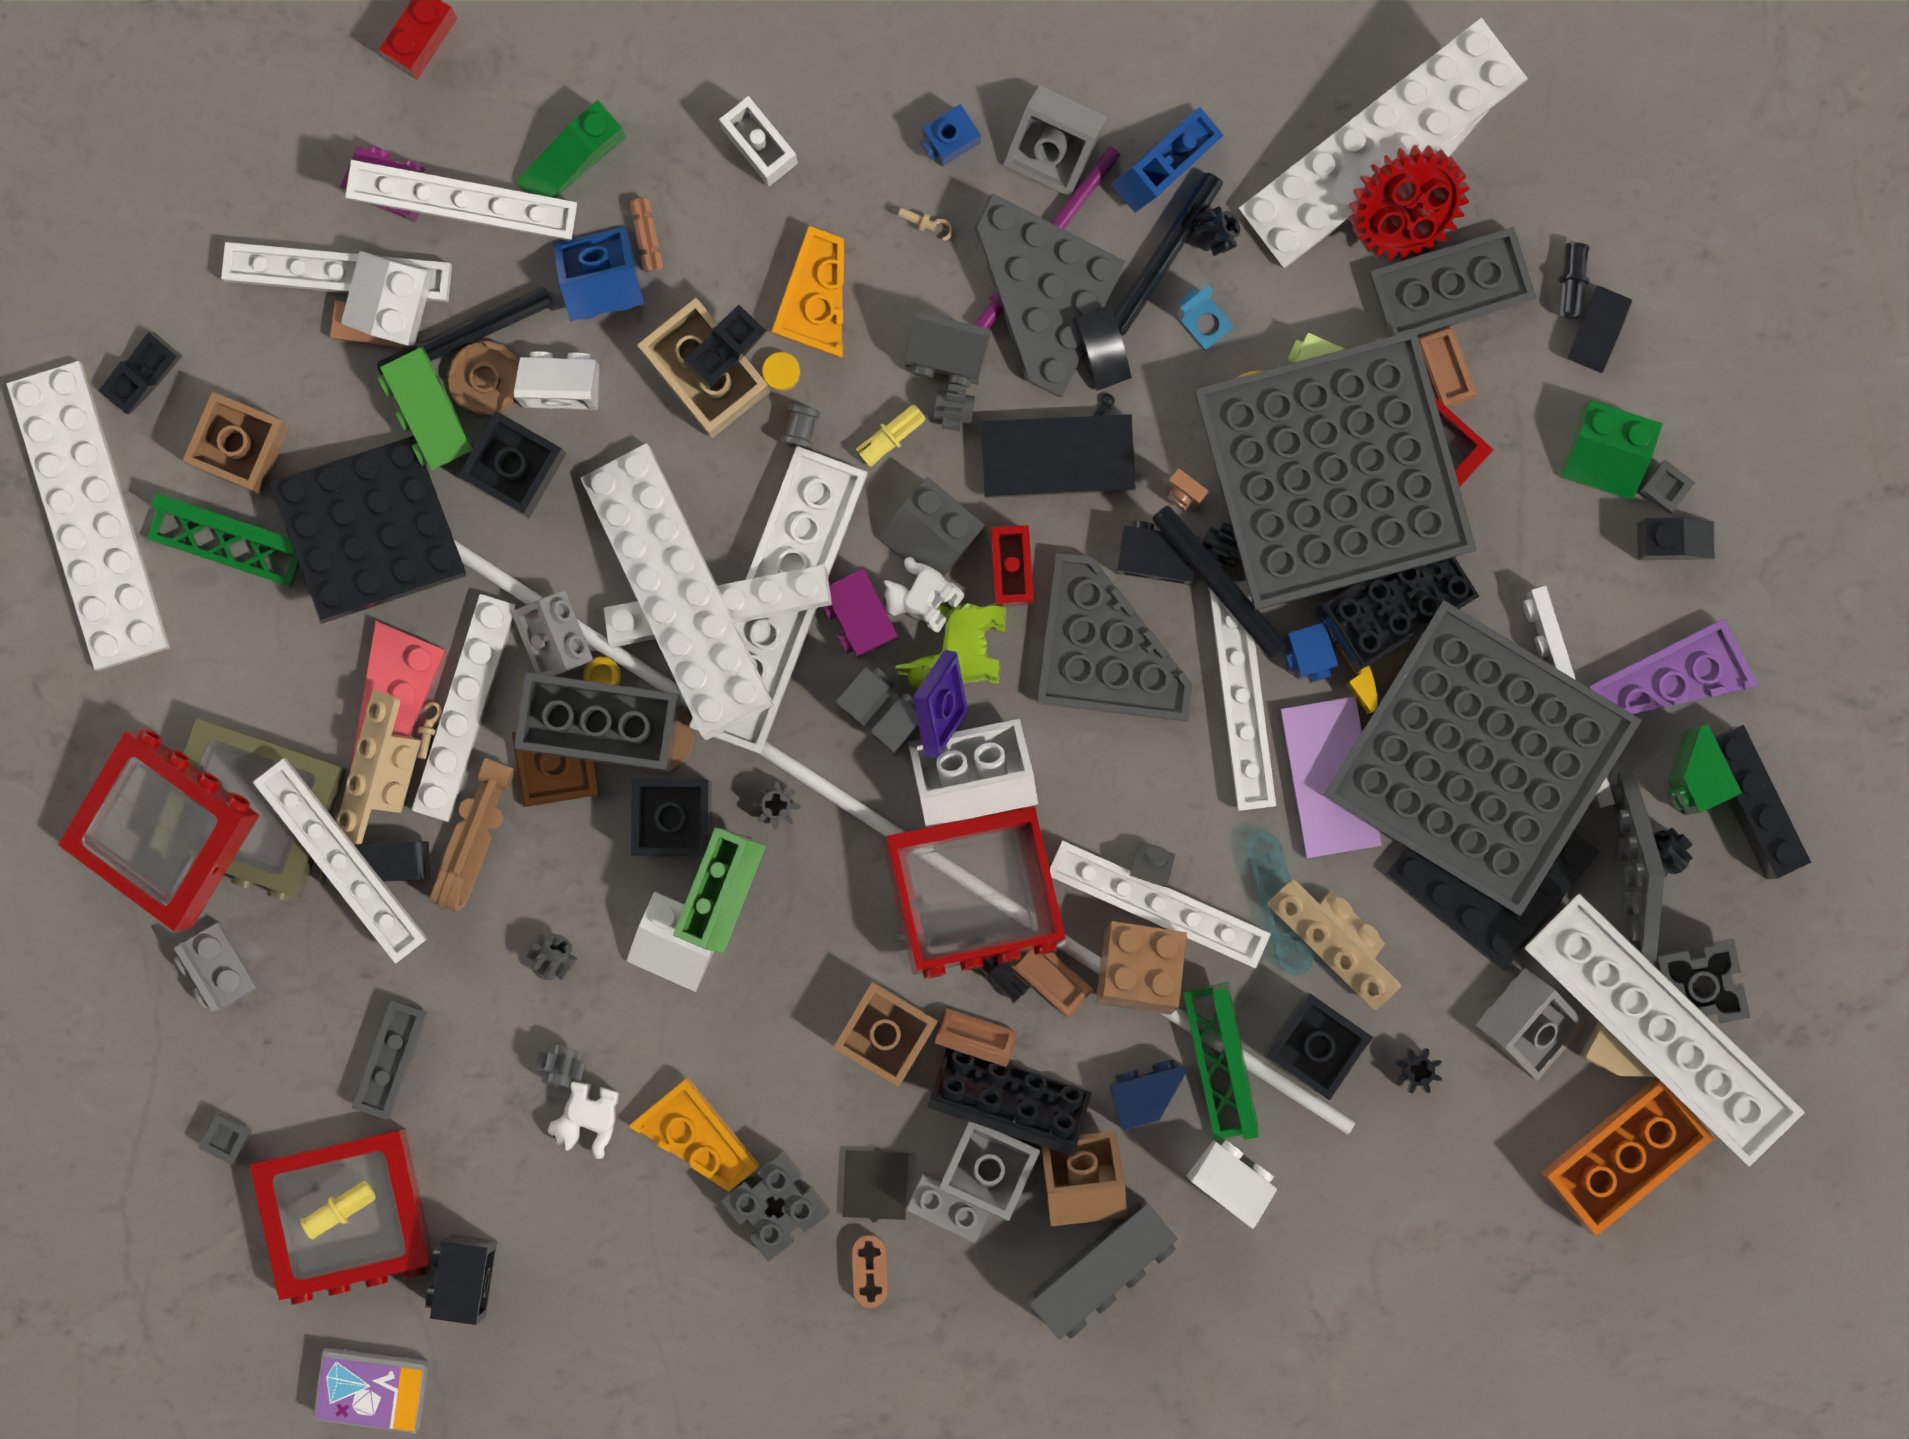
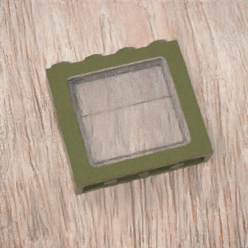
(270, 851)

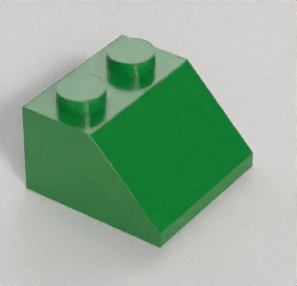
(1610, 449)
(1700, 773)

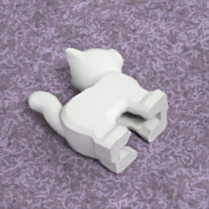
(924, 597)
(584, 1112)

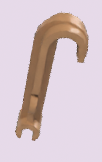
(471, 838)

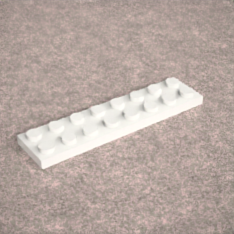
(1419, 110)
(88, 516)
(800, 534)
(676, 592)
(1664, 1029)

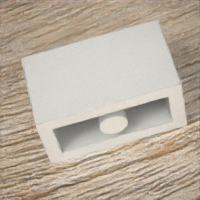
(758, 141)

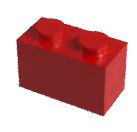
(418, 35)
(1012, 566)

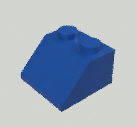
(597, 274)

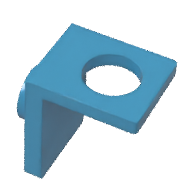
(1197, 304)

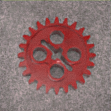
(1409, 202)

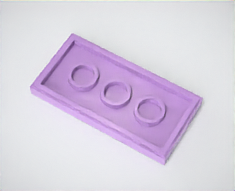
(1317, 745)

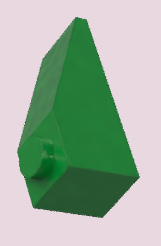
(573, 152)

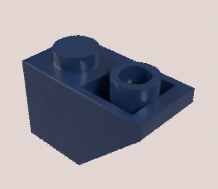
(1146, 1096)

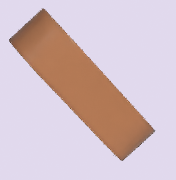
(860, 1271)

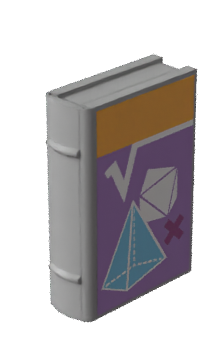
(371, 1390)

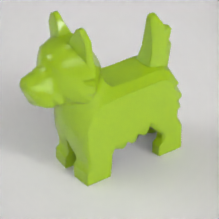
(965, 635)

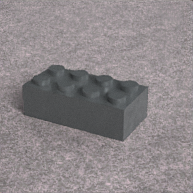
(597, 722)
(1102, 1269)

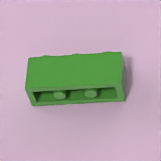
(425, 409)
(719, 890)

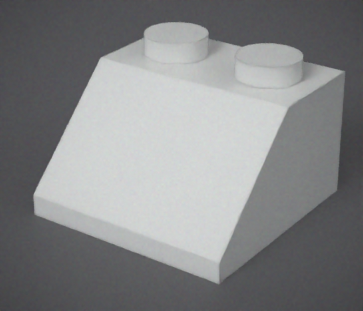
(387, 298)
(557, 382)
(663, 953)
(1232, 1182)

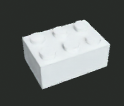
(975, 774)

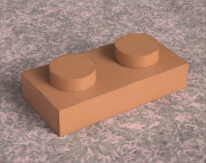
(1185, 491)

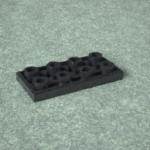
(1058, 456)
(1394, 608)
(1010, 1101)

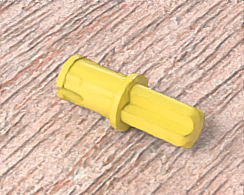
(890, 435)
(338, 1210)

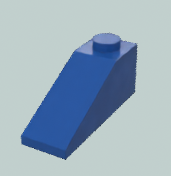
(1167, 160)

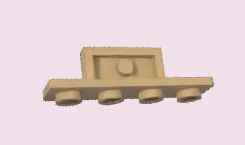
(379, 767)
(1338, 939)

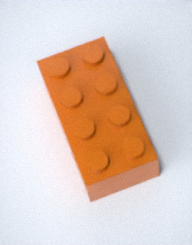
(1626, 1156)

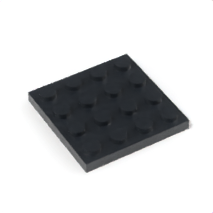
(367, 529)
(1478, 918)

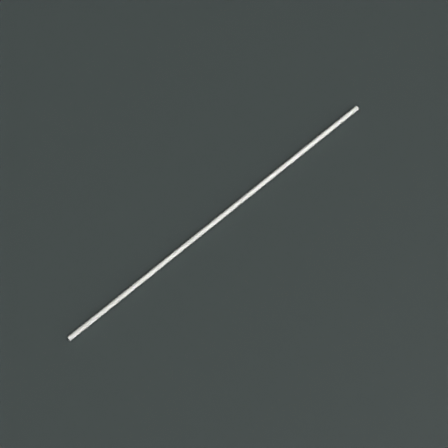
(887, 828)

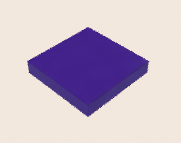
(940, 703)

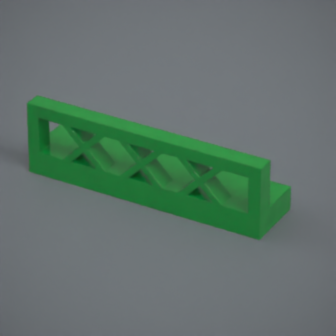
(222, 524)
(1235, 1058)

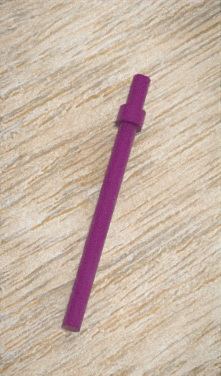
(1061, 220)

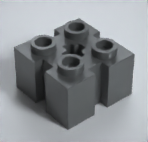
(879, 709)
(1716, 964)
(751, 1204)

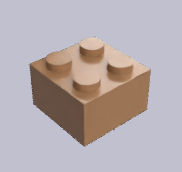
(236, 443)
(1141, 968)
(885, 1034)
(1086, 1184)

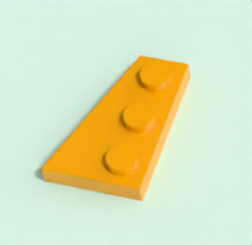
(814, 295)
(697, 1134)

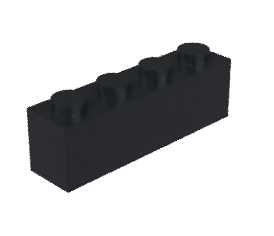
(1760, 808)

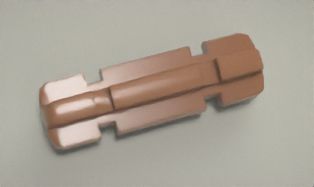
(646, 235)

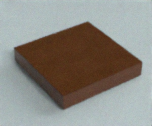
(553, 778)

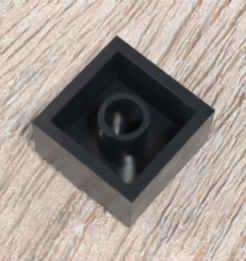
(512, 464)
(670, 817)
(1317, 1045)
(462, 1279)

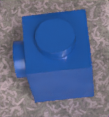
(950, 136)
(1310, 653)

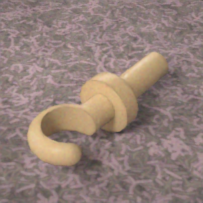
(924, 222)
(428, 731)

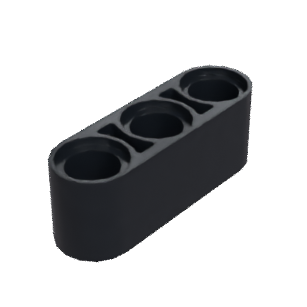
(395, 860)

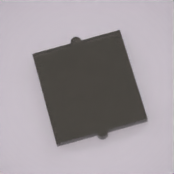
(875, 1184)

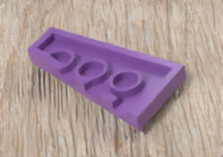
(1684, 672)

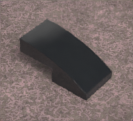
(1599, 329)
(724, 347)
(1103, 347)
(141, 373)

